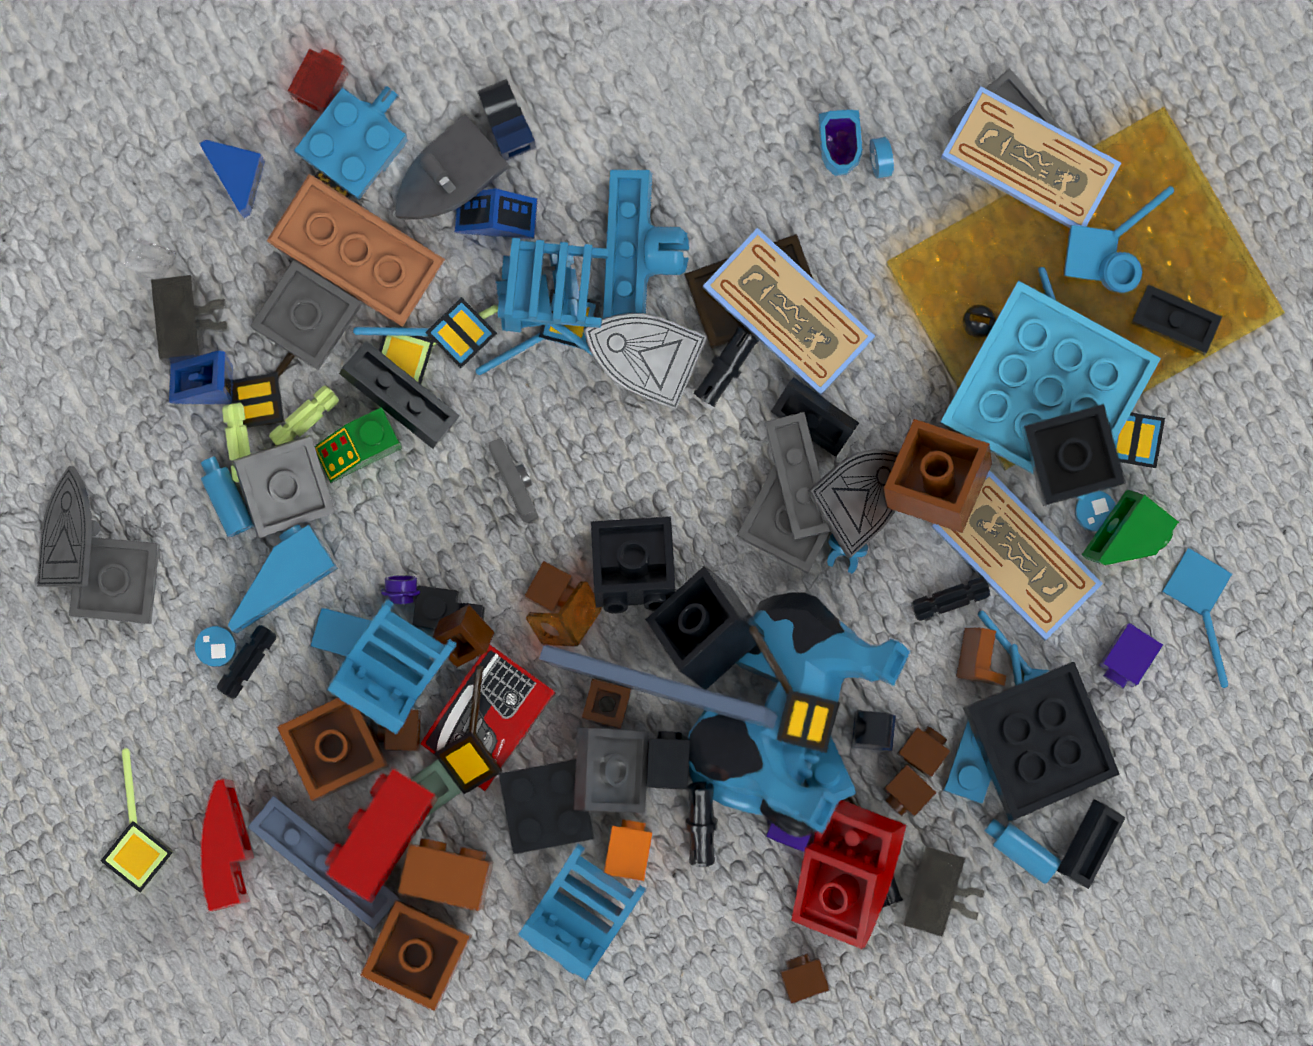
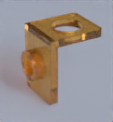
(571, 621)

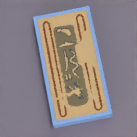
(1030, 159)
(788, 311)
(1021, 559)

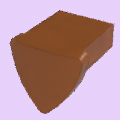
(977, 656)

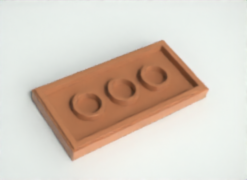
(355, 250)

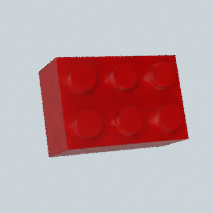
(380, 834)

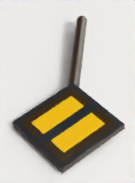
(261, 396)
(805, 718)

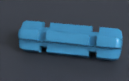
(571, 289)

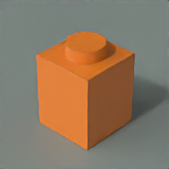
(628, 850)

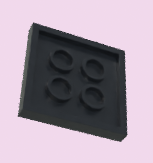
(1041, 741)

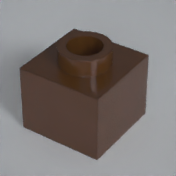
(550, 588)
(467, 631)
(599, 690)
(406, 738)
(924, 750)
(908, 792)
(803, 978)

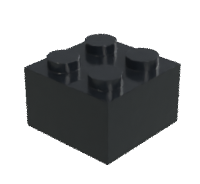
(1073, 455)
(704, 628)
(542, 807)

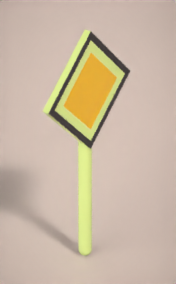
(413, 352)
(136, 853)

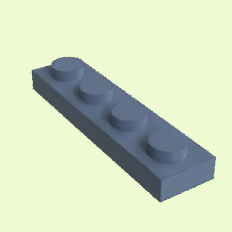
(308, 852)

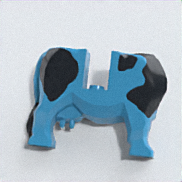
(745, 759)

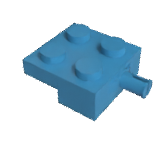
(353, 141)

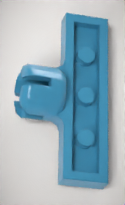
(635, 245)

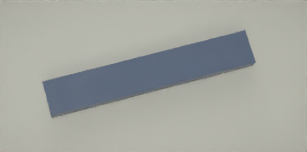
(659, 686)

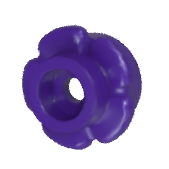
(400, 588)

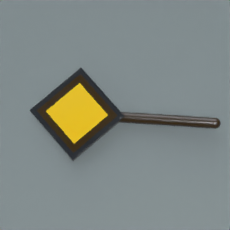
(467, 757)

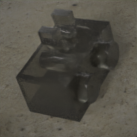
(179, 318)
(934, 892)

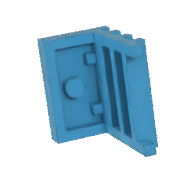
(524, 274)
(378, 682)
(570, 931)

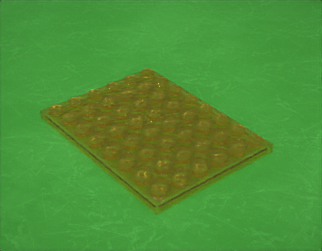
(1181, 244)

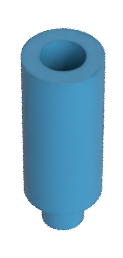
(225, 498)
(1023, 850)

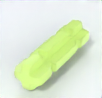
(305, 416)
(235, 434)

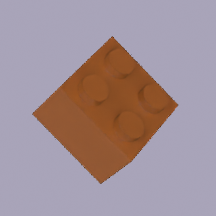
(938, 475)
(332, 748)
(446, 876)
(416, 955)

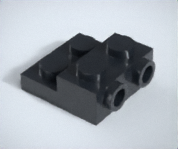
(632, 563)

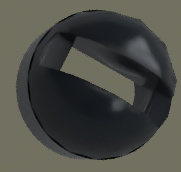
(975, 328)

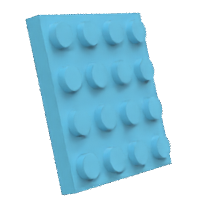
(1042, 366)

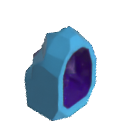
(840, 140)

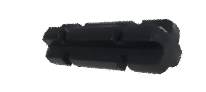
(950, 598)
(246, 661)

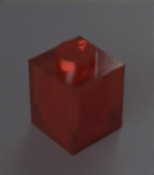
(318, 80)

